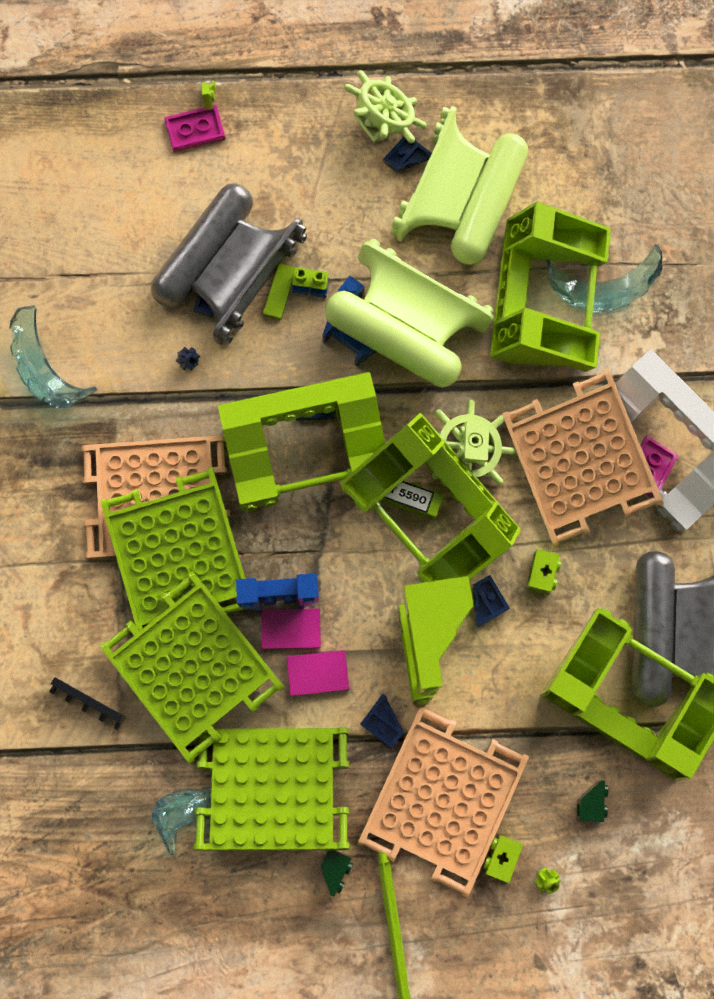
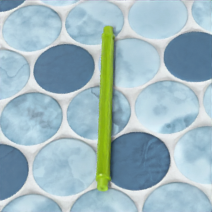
(393, 926)

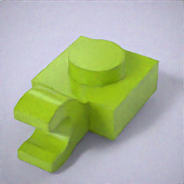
(208, 95)

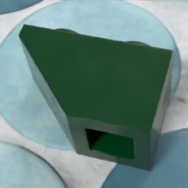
(592, 803)
(333, 868)

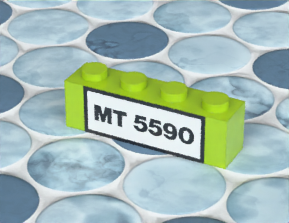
(415, 499)

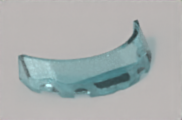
(612, 293)
(34, 367)
(176, 811)

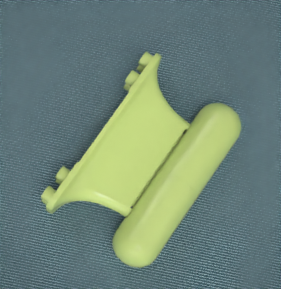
(464, 189)
(407, 316)

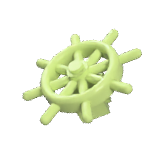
(380, 113)
(474, 441)

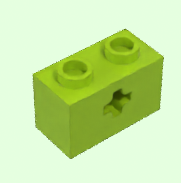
(536, 580)
(511, 852)

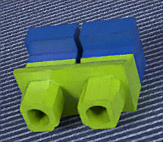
(306, 279)

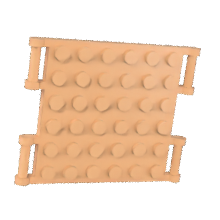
(582, 457)
(146, 467)
(443, 800)

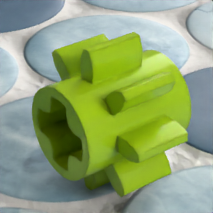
(547, 880)

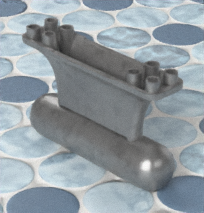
(225, 260)
(672, 622)

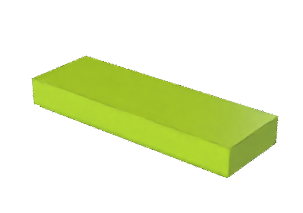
(279, 292)

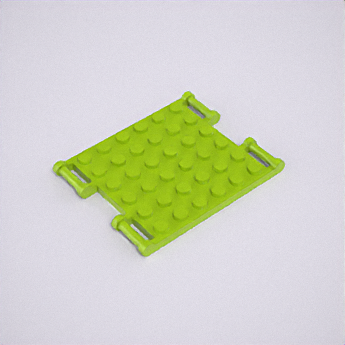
(168, 539)
(191, 666)
(273, 790)

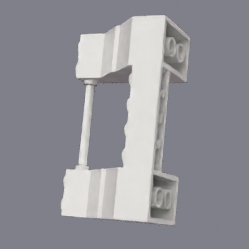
(639, 389)

